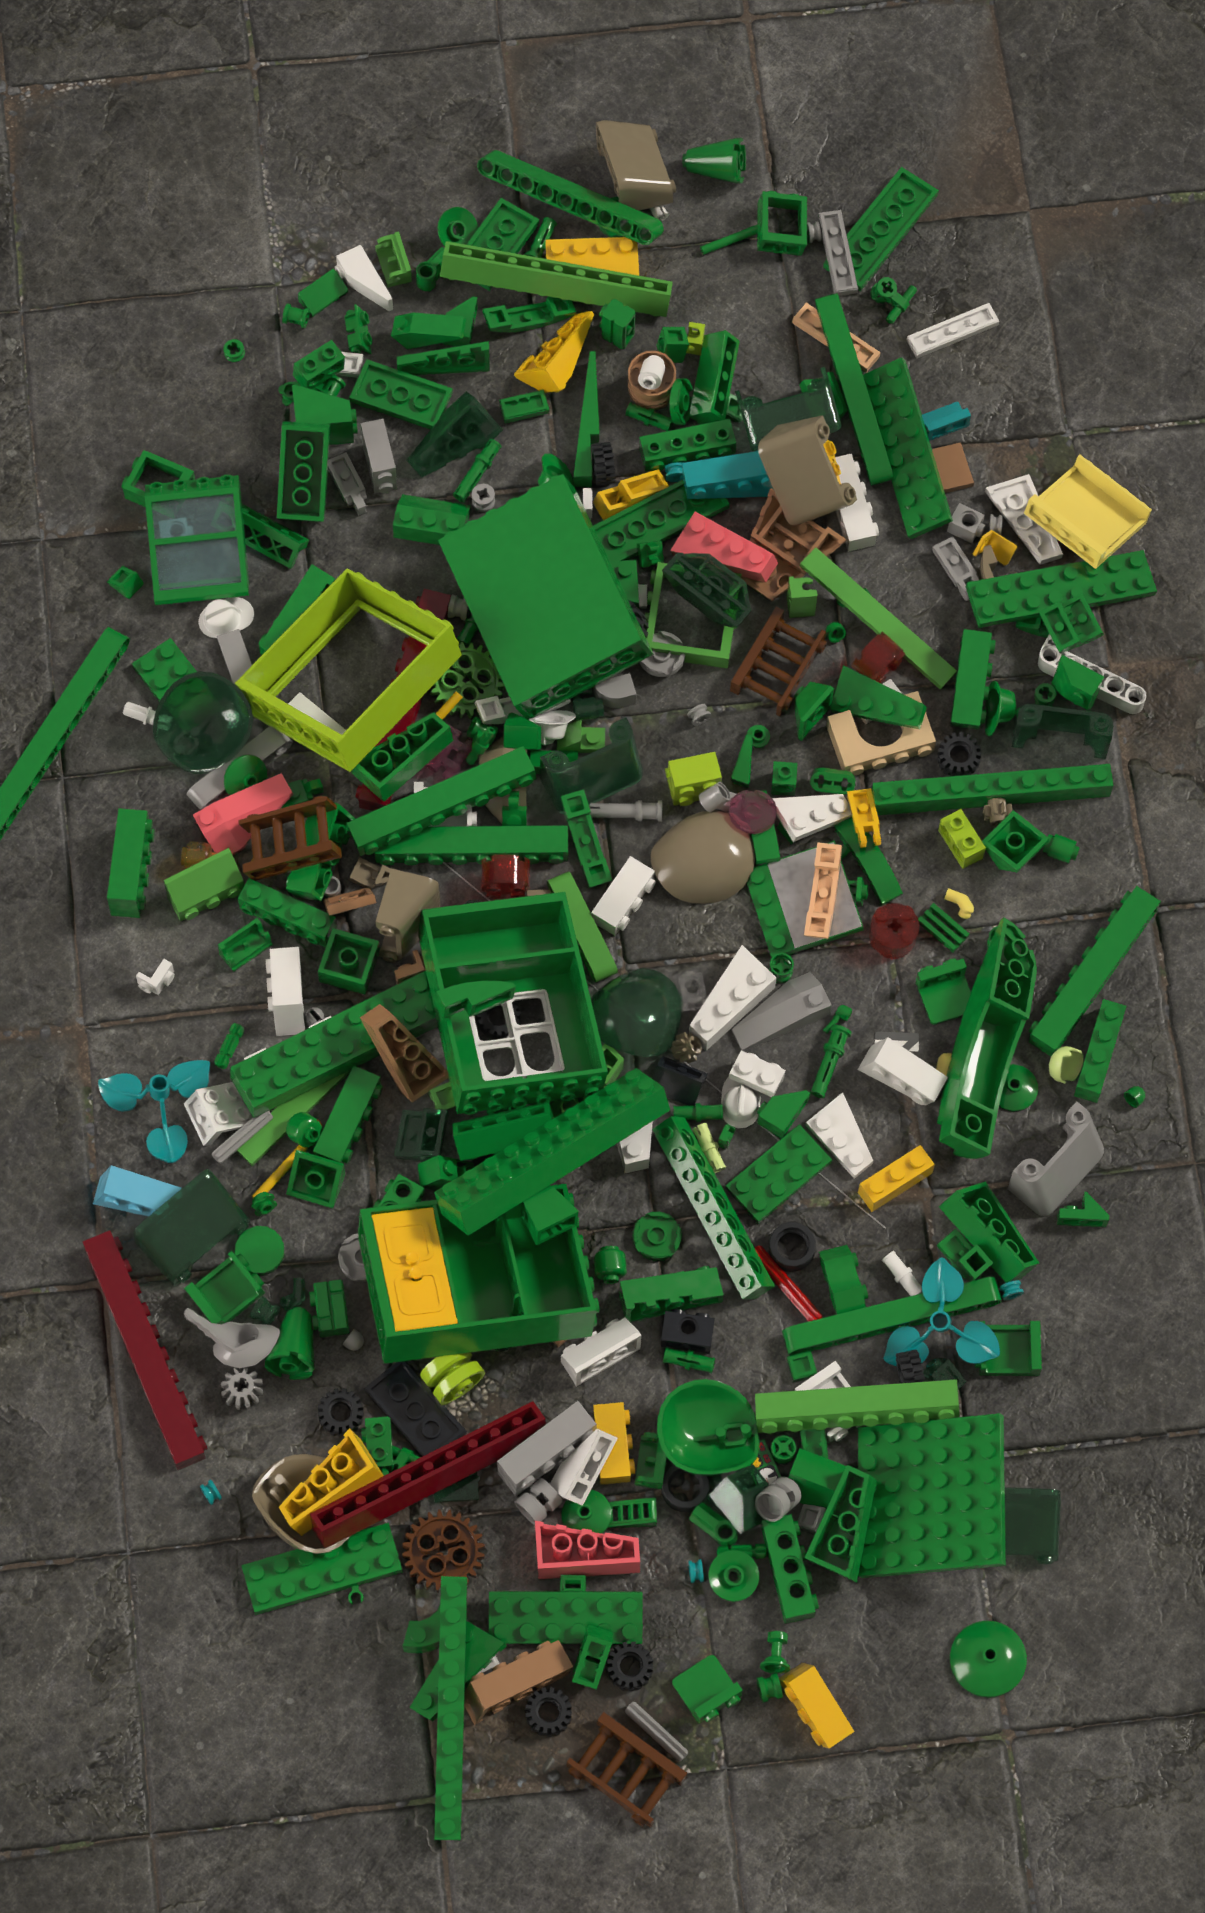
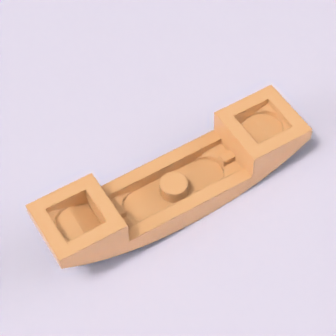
(823, 890)

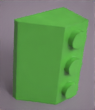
(204, 885)

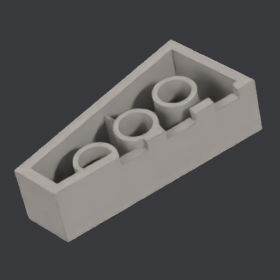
(545, 1448)

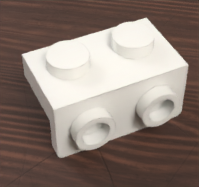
(757, 1073)

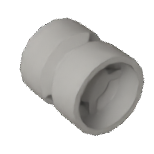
(778, 1499)
(532, 1508)

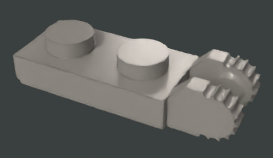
(955, 564)

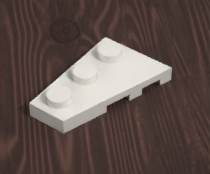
(811, 813)
(841, 1135)

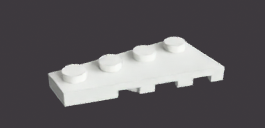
(1011, 500)

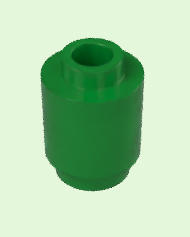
(1061, 848)

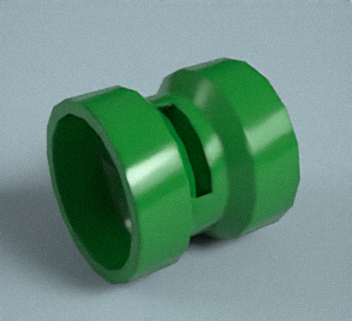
(781, 962)

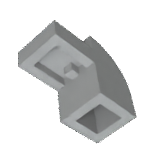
(616, 691)

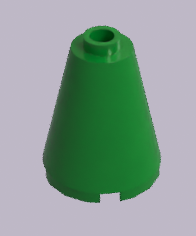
(718, 160)
(294, 1348)

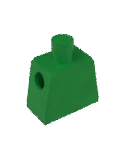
(548, 1214)

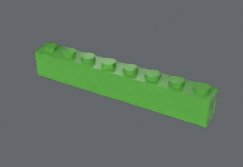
(856, 1406)

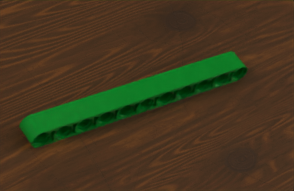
(59, 724)

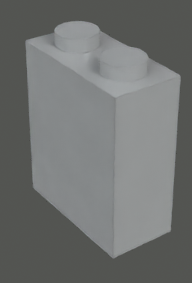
(378, 456)

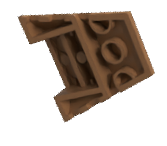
(788, 544)

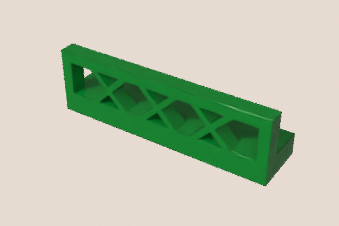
(276, 532)

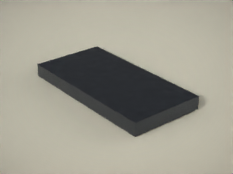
(414, 1409)

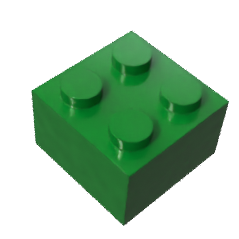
(348, 961)

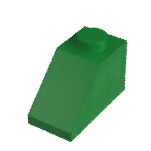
(468, 310)
(782, 1112)

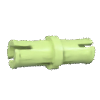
(709, 1147)

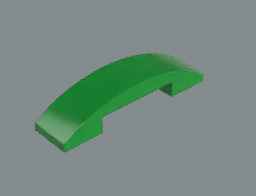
(529, 316)
(585, 839)
(871, 861)

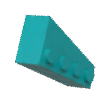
(726, 477)

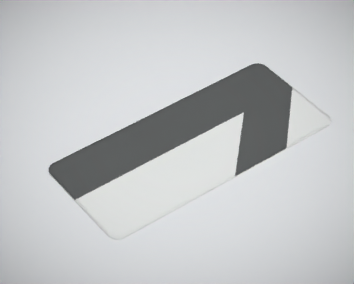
(909, 1041)

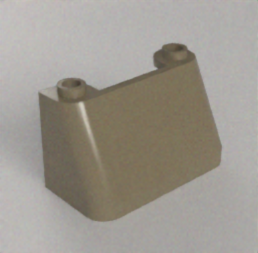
(635, 164)
(802, 470)
(401, 911)

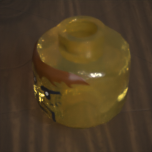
(195, 853)

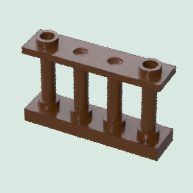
(764, 643)
(303, 855)
(629, 1744)

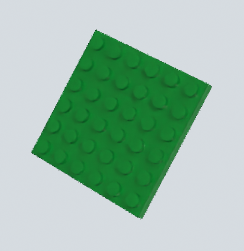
(934, 1495)

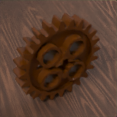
(434, 1530)

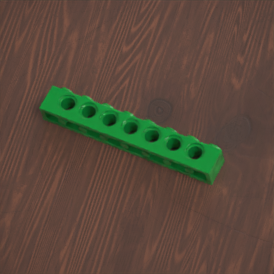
(713, 1208)

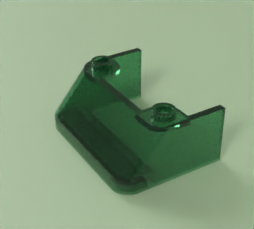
(762, 417)

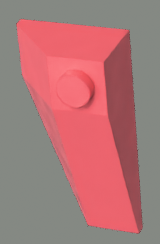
(220, 819)

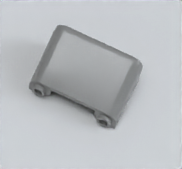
(1047, 1186)

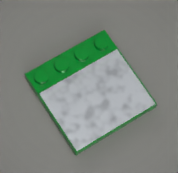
(783, 897)

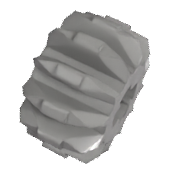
(248, 1394)

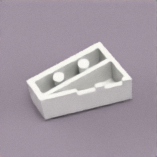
(903, 1071)

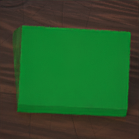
(1014, 842)
(315, 1179)
(816, 1477)

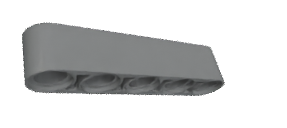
(266, 746)

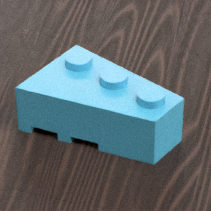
(132, 1192)

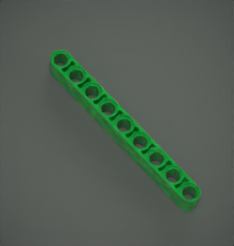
(580, 199)
(854, 389)
(885, 1318)

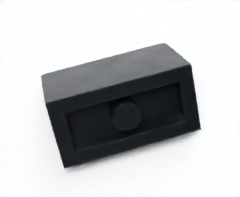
(679, 1080)

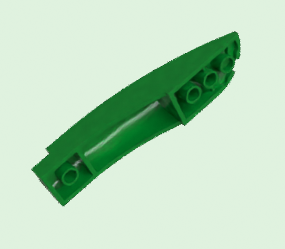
(987, 1043)

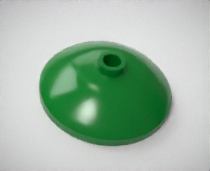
(984, 1675)

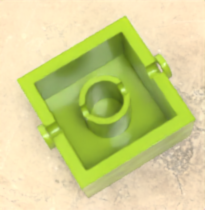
(692, 776)

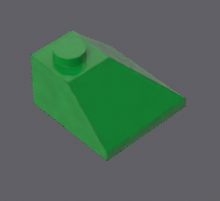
(1077, 682)
(811, 706)

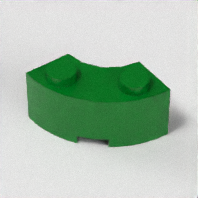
(843, 1281)
(423, 1635)

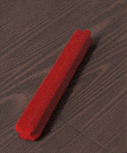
(787, 1286)

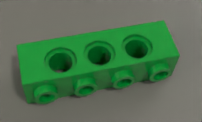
(792, 1608)

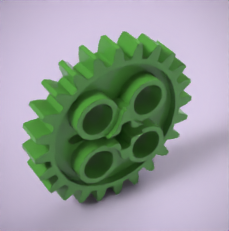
(479, 664)

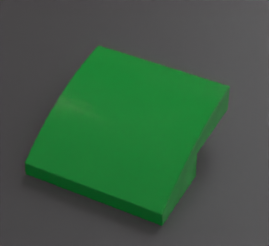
(1071, 623)

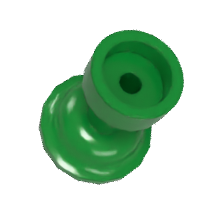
(775, 1662)

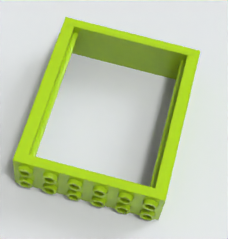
(310, 635)

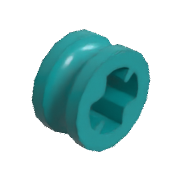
(674, 472)
(1011, 1290)
(210, 1492)
(695, 1571)

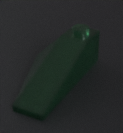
(457, 432)

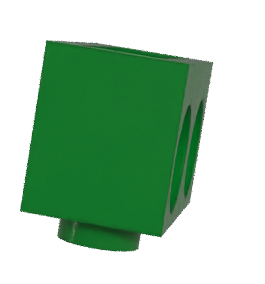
(319, 365)
(393, 1186)
(592, 1657)

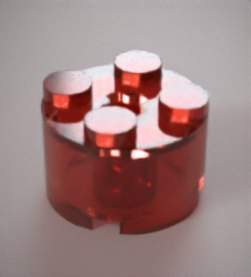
(879, 657)
(505, 876)
(890, 918)

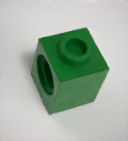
(673, 343)
(784, 778)

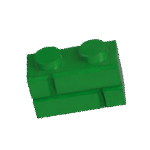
(617, 323)
(330, 1308)

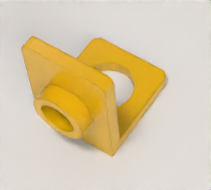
(1001, 546)

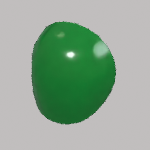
(708, 1428)

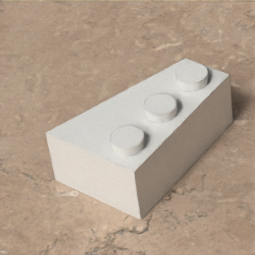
(286, 990)
(636, 1149)

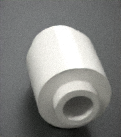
(651, 372)

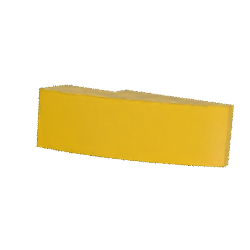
(628, 493)

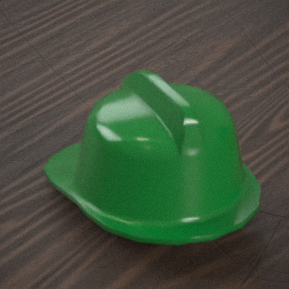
(551, 467)
(999, 707)

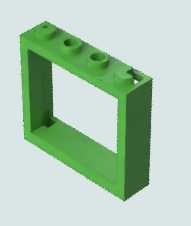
(692, 654)

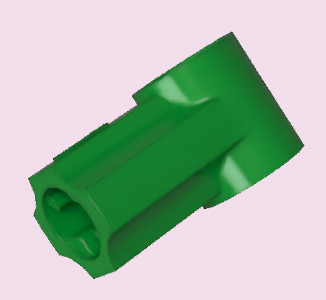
(429, 268)
(713, 1524)

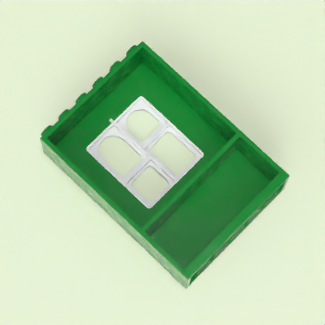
(537, 950)

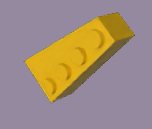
(611, 254)
(342, 1472)

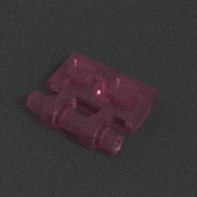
(452, 766)

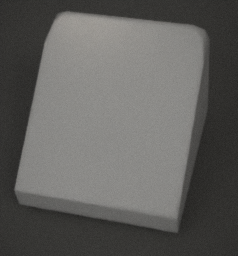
(810, 1518)

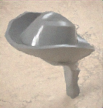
(237, 1343)

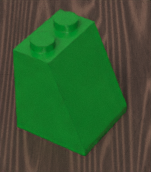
(323, 408)

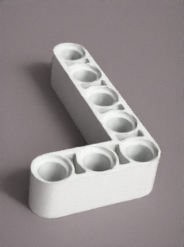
(1118, 699)

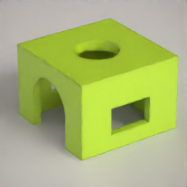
(695, 338)

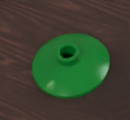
(461, 220)
(241, 771)
(1022, 1097)
(597, 1519)
(735, 1562)

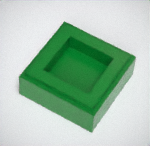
(801, 1366)

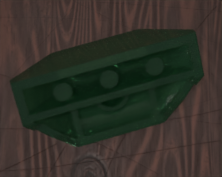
(709, 587)

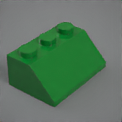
(427, 518)

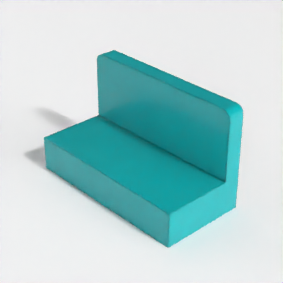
(946, 420)

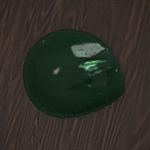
(202, 722)
(638, 1012)

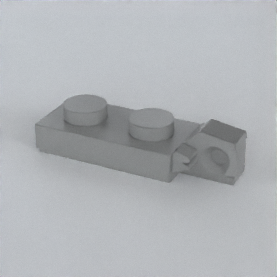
(348, 482)

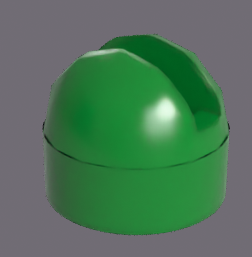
(841, 632)
(1134, 1096)

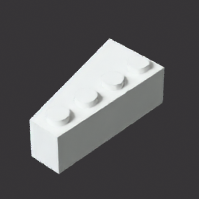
(734, 995)

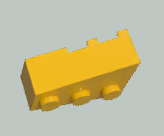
(816, 1705)

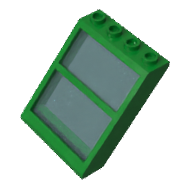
(196, 539)

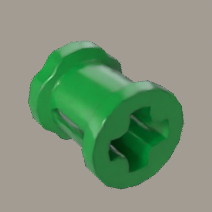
(295, 315)

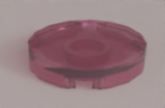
(752, 811)

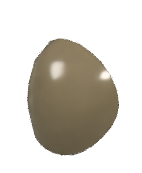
(703, 858)
(273, 1489)

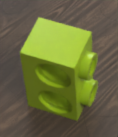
(961, 838)

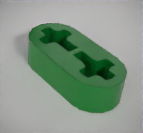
(832, 775)

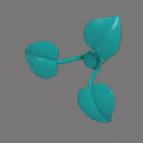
(124, 1089)
(943, 1284)

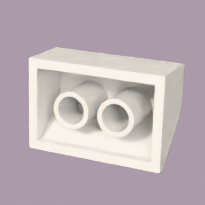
(601, 1350)

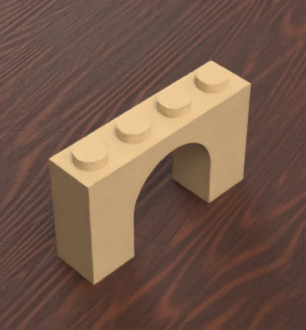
(858, 755)

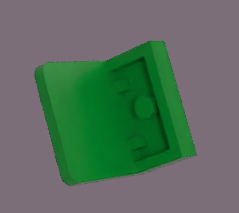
(944, 990)
(707, 1689)

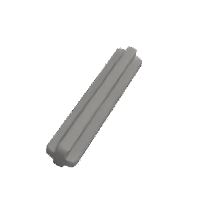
(241, 1136)
(656, 1731)

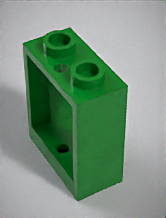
(781, 242)
(128, 485)

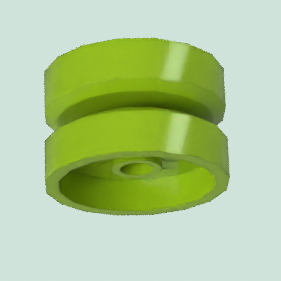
(452, 1376)

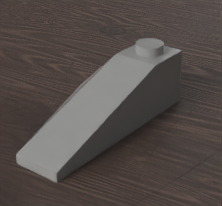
(789, 1008)

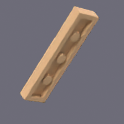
(809, 321)

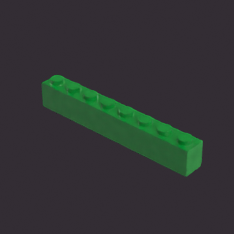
(442, 801)
(474, 843)
(1094, 971)

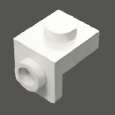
(161, 977)

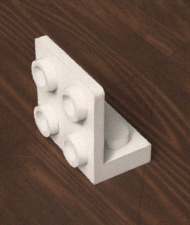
(216, 1111)

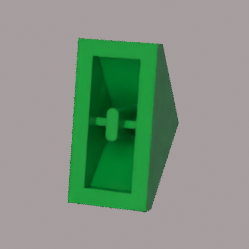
(521, 732)

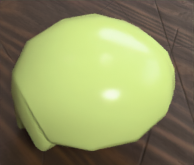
(1066, 1064)

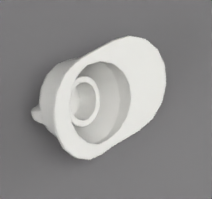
(225, 616)
(553, 724)
(739, 1104)

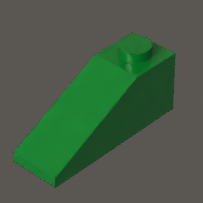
(425, 329)

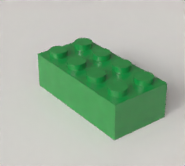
(303, 471)
(130, 863)

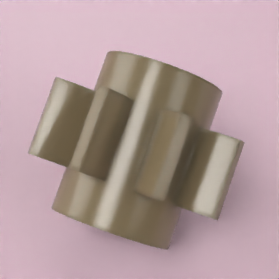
(996, 811)
(686, 1047)

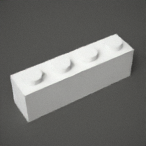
(856, 518)

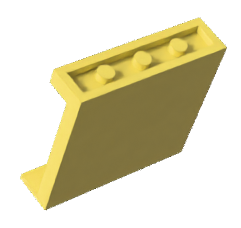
(1088, 512)

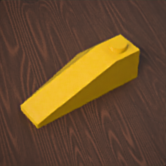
(558, 358)

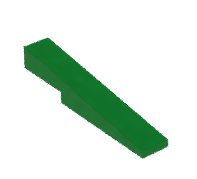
(588, 427)

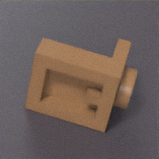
(408, 971)

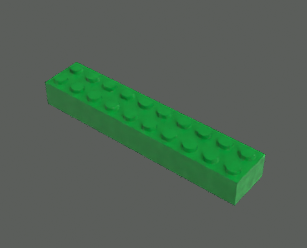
(328, 1048)
(552, 1151)

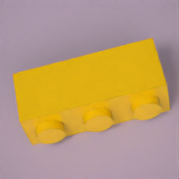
(896, 1178)
(613, 1420)

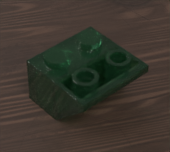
(737, 1498)

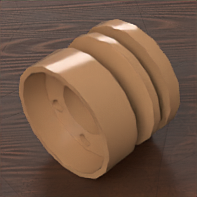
(648, 398)

